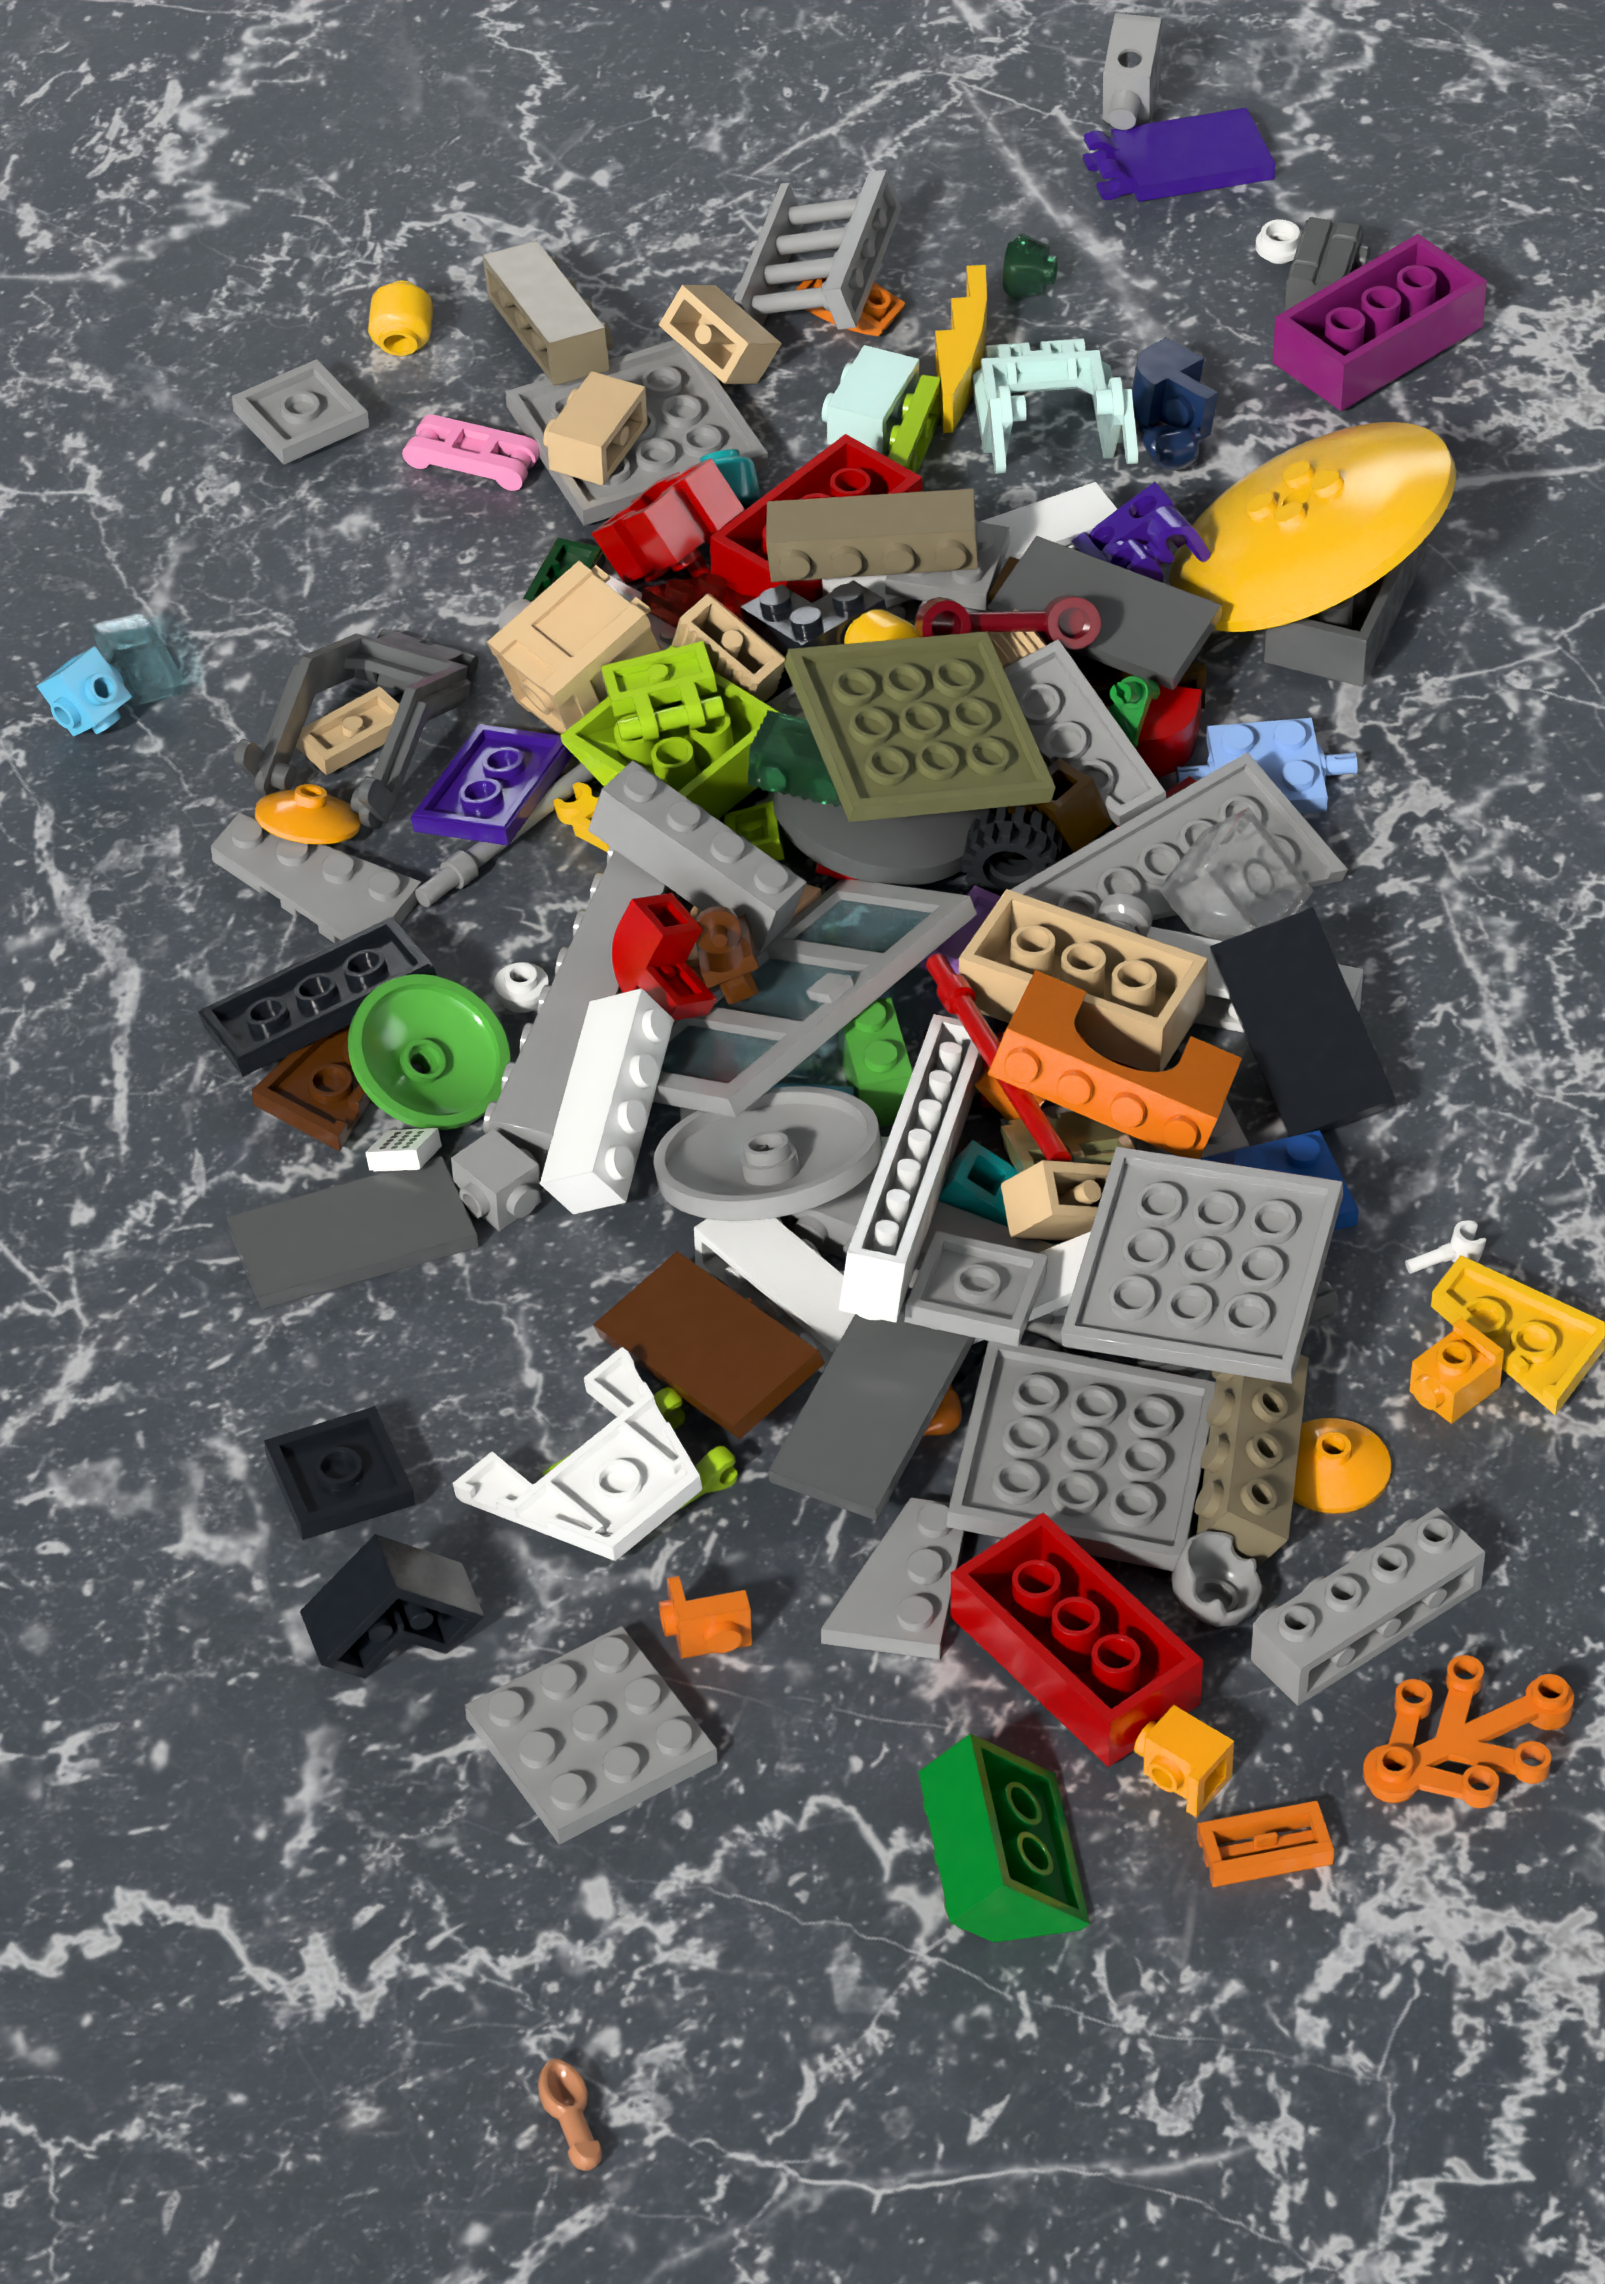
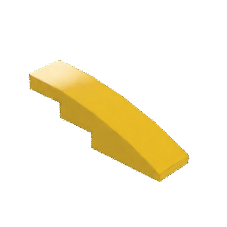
(962, 348)

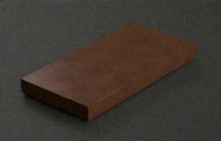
(709, 1344)

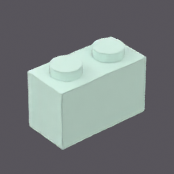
(870, 397)

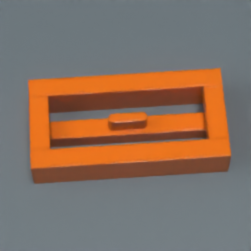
(1268, 1852)

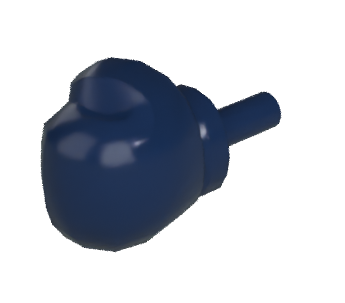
(1171, 446)

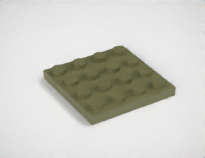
(918, 726)

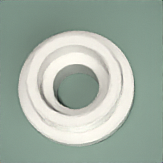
(1278, 241)
(520, 986)

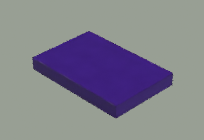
(492, 785)

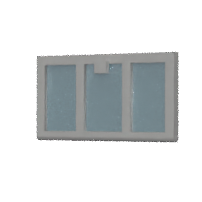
(809, 986)

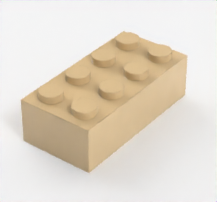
(1137, 988)

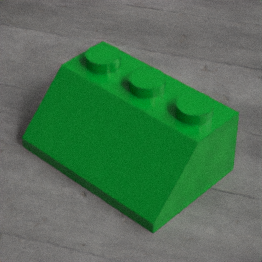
(1001, 1844)

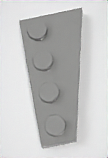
(1079, 729)
(314, 879)

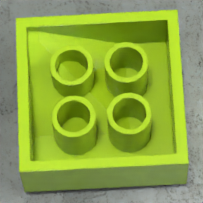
(700, 763)

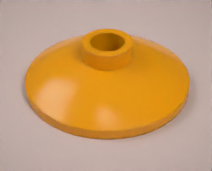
(307, 816)
(1339, 1466)

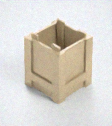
(563, 639)

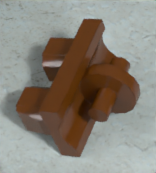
(727, 953)

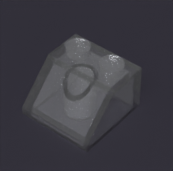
(1234, 880)

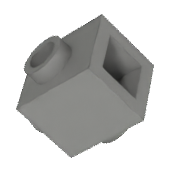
(497, 1180)

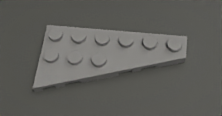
(1148, 847)

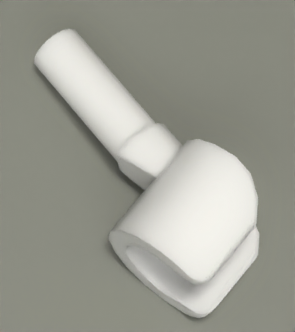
(1460, 1244)

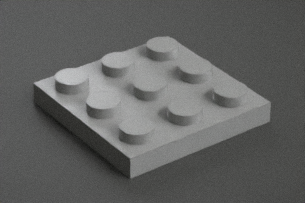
(590, 1734)

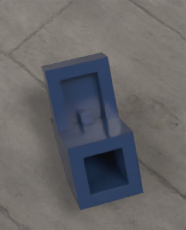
(1170, 388)

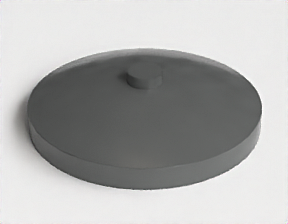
(879, 850)

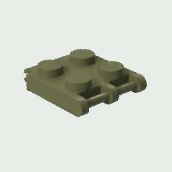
(1083, 1137)

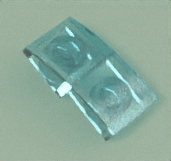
(139, 657)

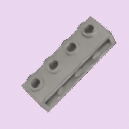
(694, 852)
(1366, 1605)

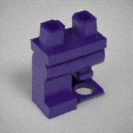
(1140, 535)

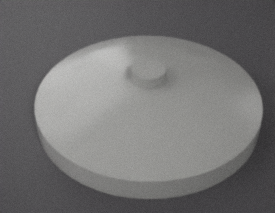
(772, 1159)

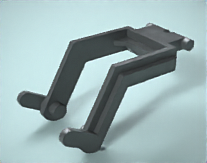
(431, 684)

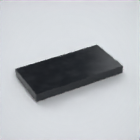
(310, 996)
(1302, 1025)

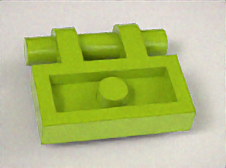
(660, 680)

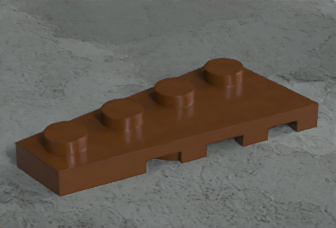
(316, 1091)

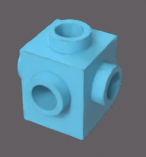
(85, 693)

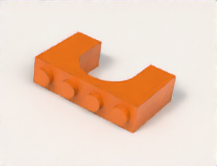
(1161, 1108)

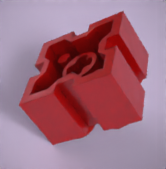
(669, 524)

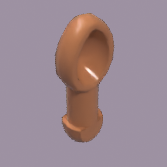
(565, 2098)

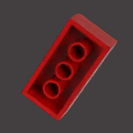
(838, 471)
(1074, 1637)

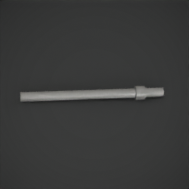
(463, 866)

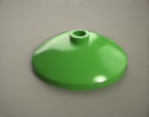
(444, 1032)

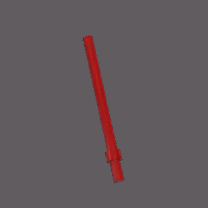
(960, 999)

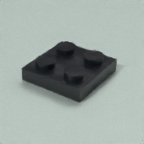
(339, 1472)

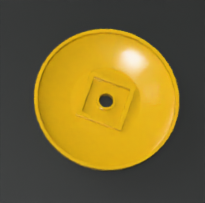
(1318, 524)

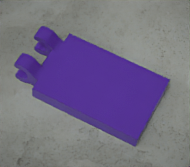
(1180, 156)

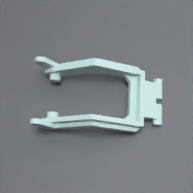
(1053, 367)

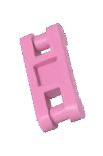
(472, 450)

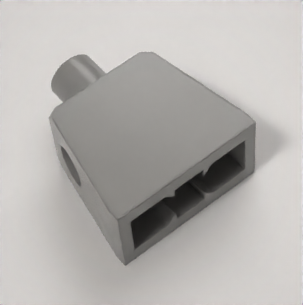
(1133, 91)

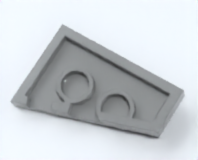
(903, 1589)

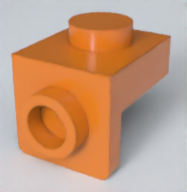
(705, 1623)

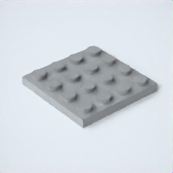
(685, 421)
(1203, 1264)
(1090, 1446)

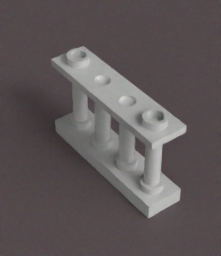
(847, 273)

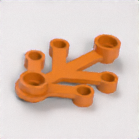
(1465, 1741)

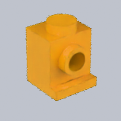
(1457, 1372)
(1186, 1757)

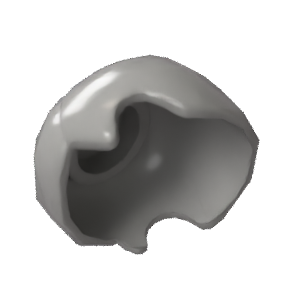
(1215, 1581)

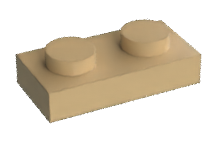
(349, 731)

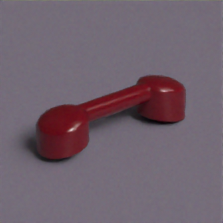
(1065, 618)

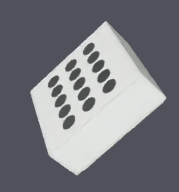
(403, 1149)

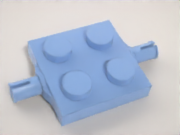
(1285, 753)

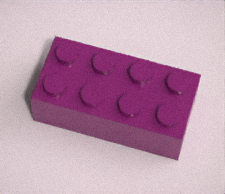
(1379, 322)

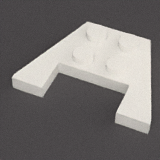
(610, 1486)

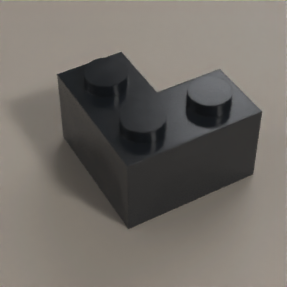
(794, 622)
(386, 1598)

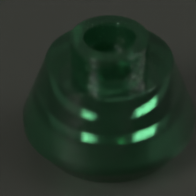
(1028, 267)

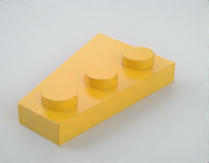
(1543, 1339)

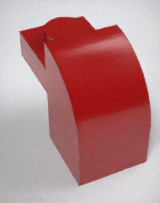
(1170, 729)
(653, 952)

